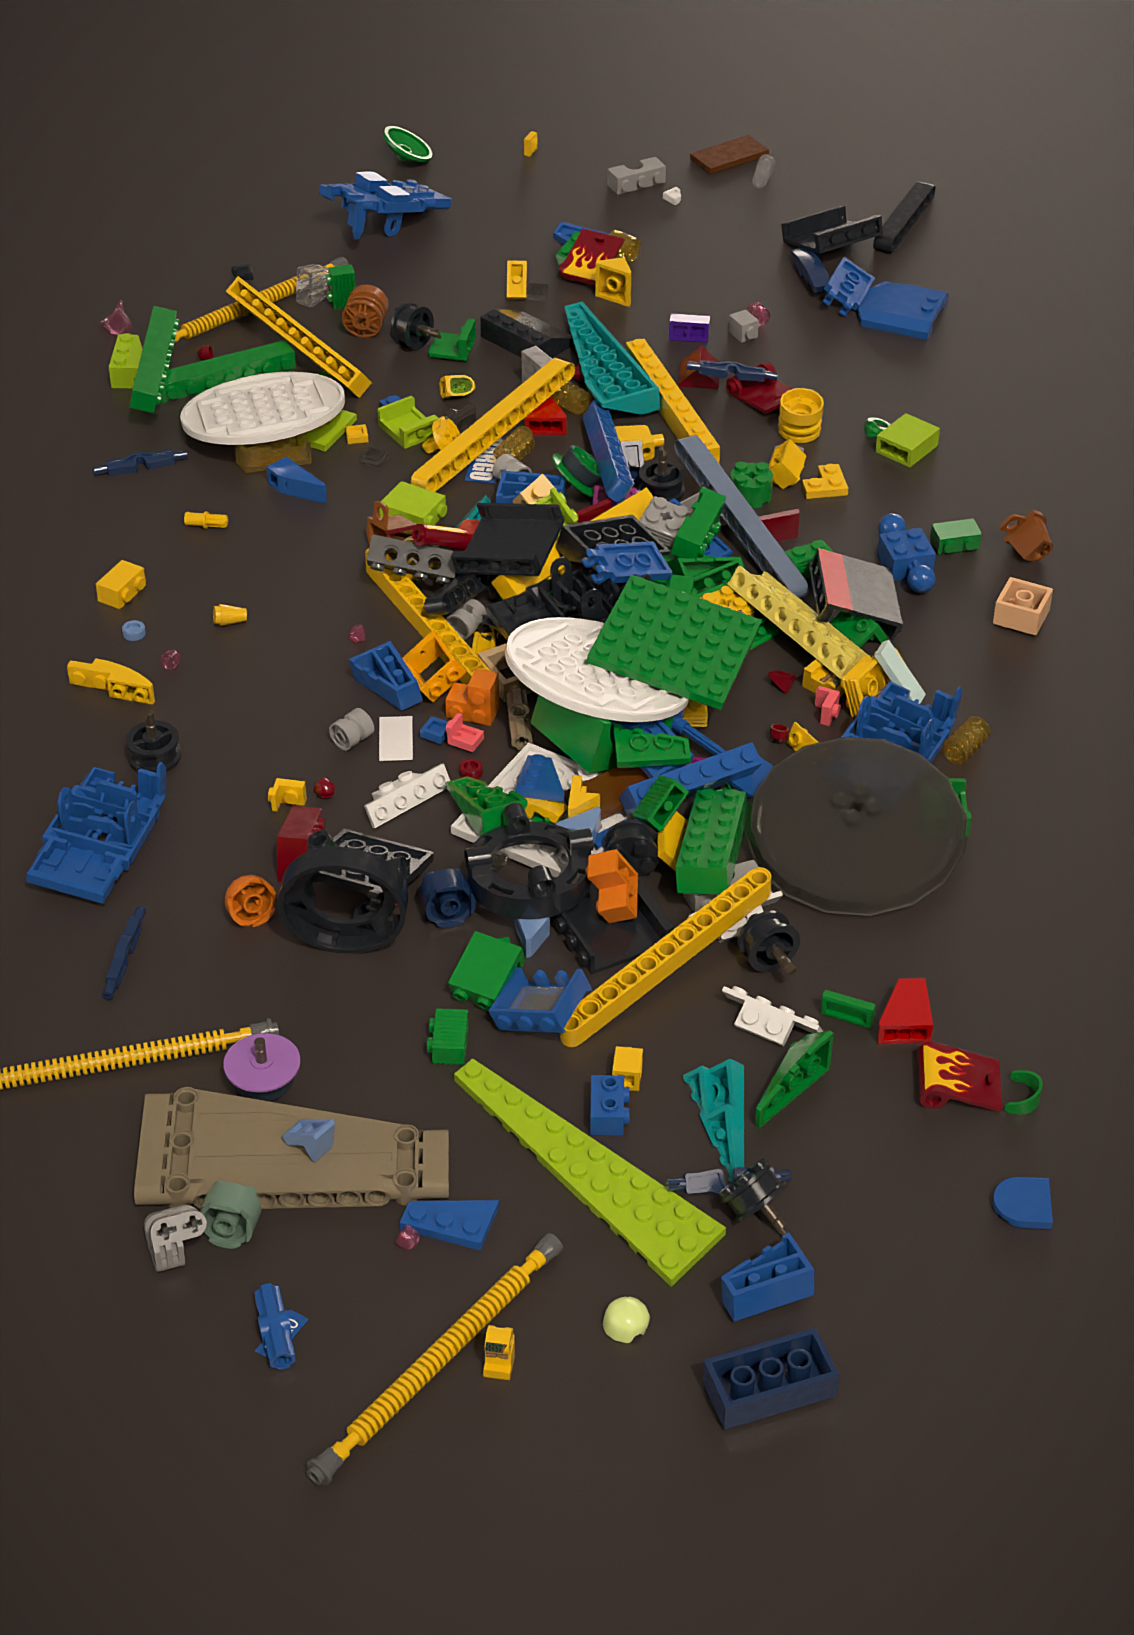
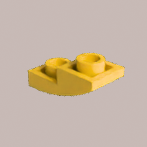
(548, 809)

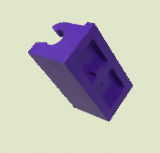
(689, 327)

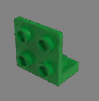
(455, 345)
(858, 628)

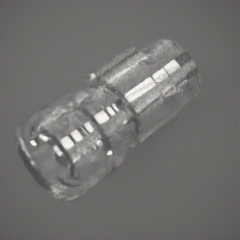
(764, 168)

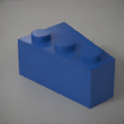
(514, 483)
(387, 675)
(768, 1281)

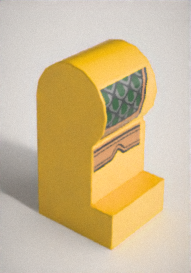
(816, 676)
(499, 1352)

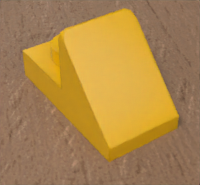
(516, 280)
(579, 798)

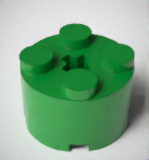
(753, 482)

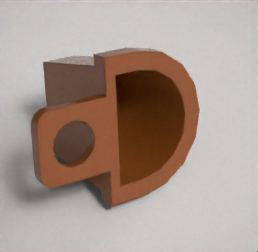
(379, 525)
(1028, 535)

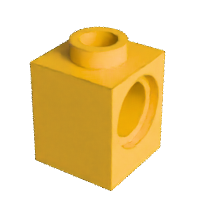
(628, 1064)

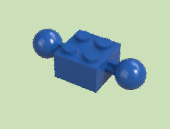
(906, 553)

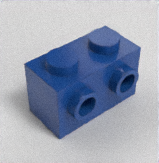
(608, 1105)

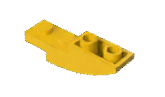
(110, 676)

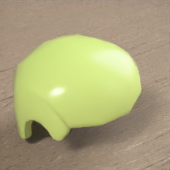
(625, 1319)

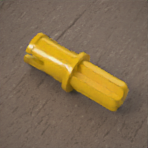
(206, 519)

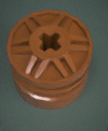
(365, 311)

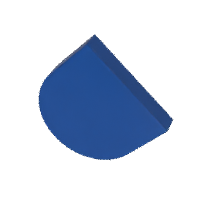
(1024, 1202)

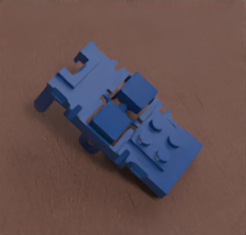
(375, 194)
(894, 709)
(73, 856)

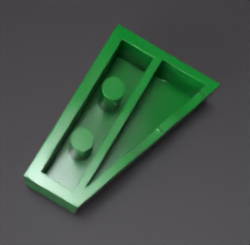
(700, 527)
(709, 573)

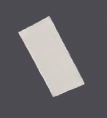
(395, 738)

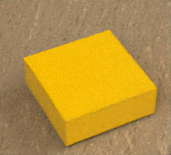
(356, 434)

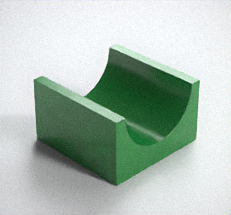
(579, 735)

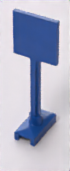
(748, 783)

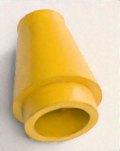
(228, 614)

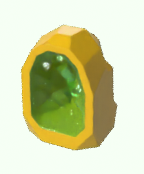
(456, 386)

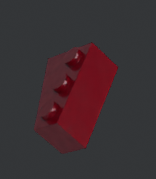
(295, 833)

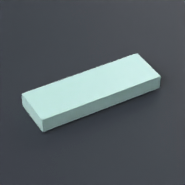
(898, 671)

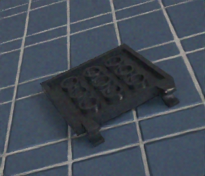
(417, 859)

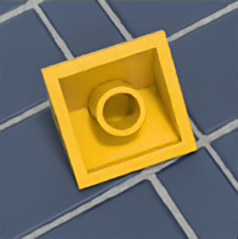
(614, 281)

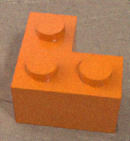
(477, 700)
(616, 885)

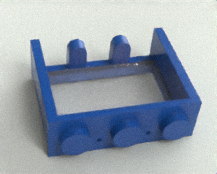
(540, 1004)

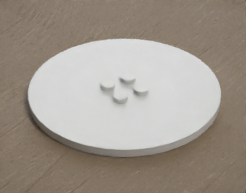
(262, 408)
(552, 659)

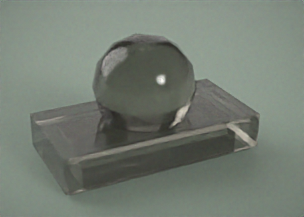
(463, 418)

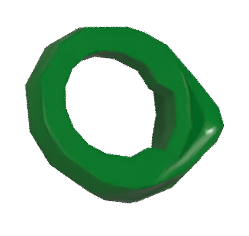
(872, 429)

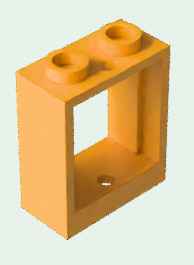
(433, 647)

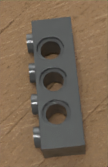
(381, 546)

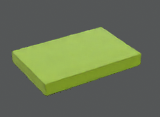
(328, 433)

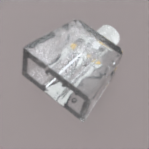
(311, 284)

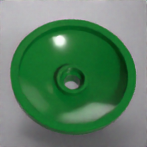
(407, 145)

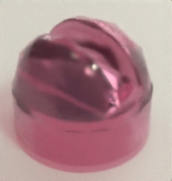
(358, 634)
(167, 655)
(408, 1237)

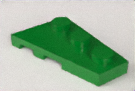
(643, 749)

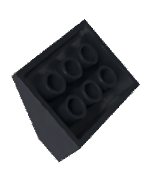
(519, 331)
(579, 537)

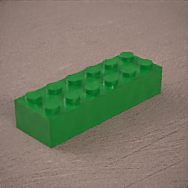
(711, 842)

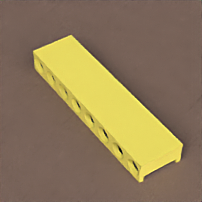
(797, 620)

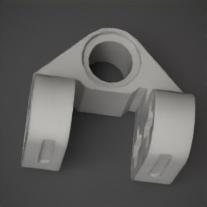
(167, 1247)

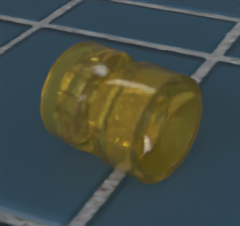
(630, 247)

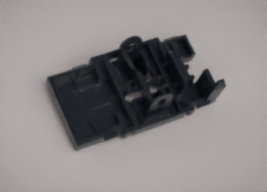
(568, 599)

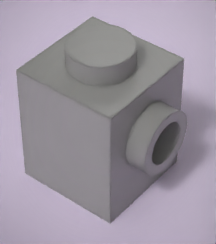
(743, 326)

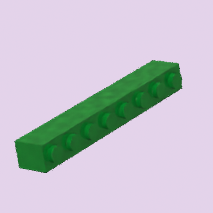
(155, 360)
(203, 375)

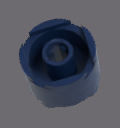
(447, 897)

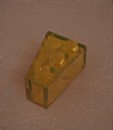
(259, 455)

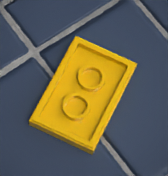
(671, 840)

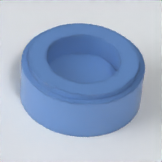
(133, 630)

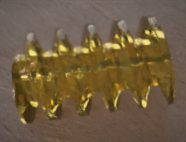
(573, 398)
(517, 444)
(966, 740)

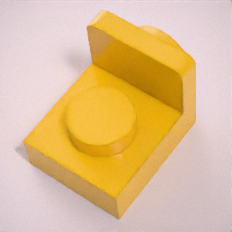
(287, 792)

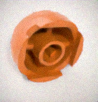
(250, 900)

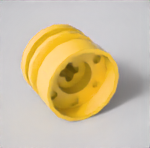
(800, 415)

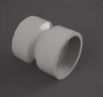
(508, 463)
(467, 618)
(352, 729)

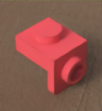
(829, 702)
(463, 735)

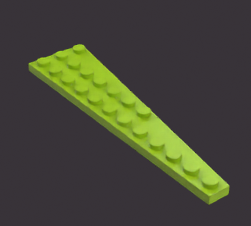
(637, 1207)

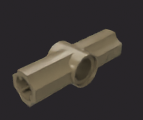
(518, 718)

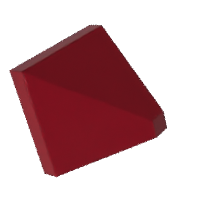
(782, 679)

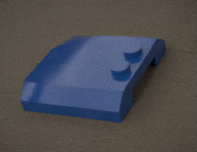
(902, 309)

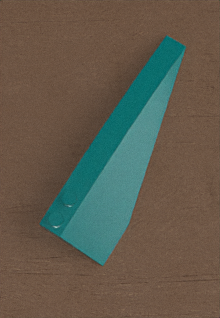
(607, 367)

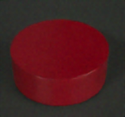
(471, 768)

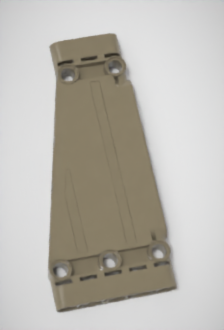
(212, 1136)

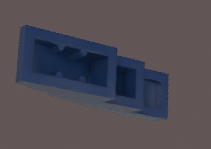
(811, 269)

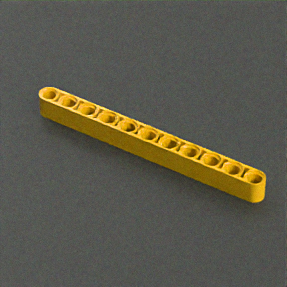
(493, 425)
(411, 604)
(666, 956)

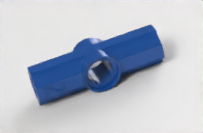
(275, 1326)

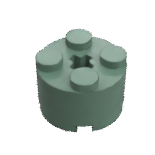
(230, 1213)

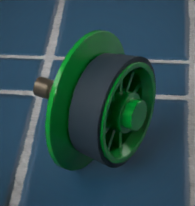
(578, 469)

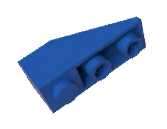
(293, 480)

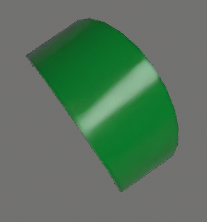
(1033, 1081)

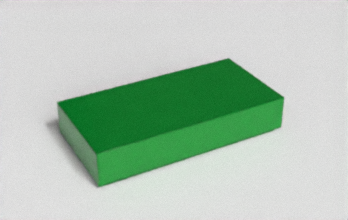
(847, 1009)

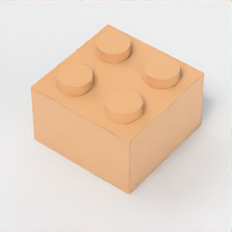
(1022, 606)

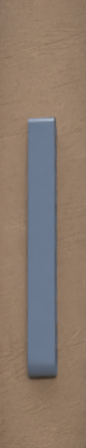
(740, 515)

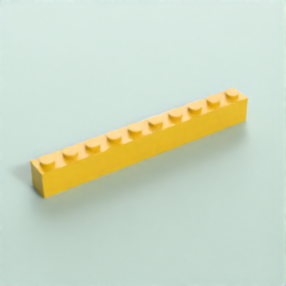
(299, 337)
(673, 404)
(513, 585)

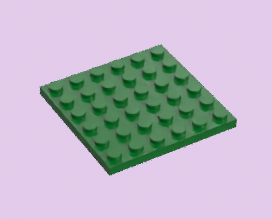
(674, 642)

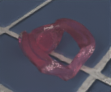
(117, 322)

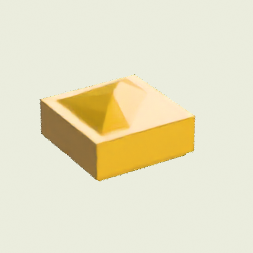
(530, 143)

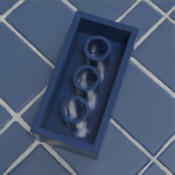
(770, 1378)

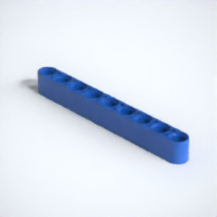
(608, 452)

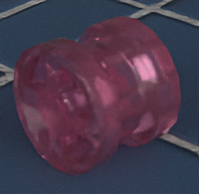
(760, 312)

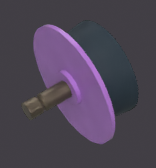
(262, 1066)

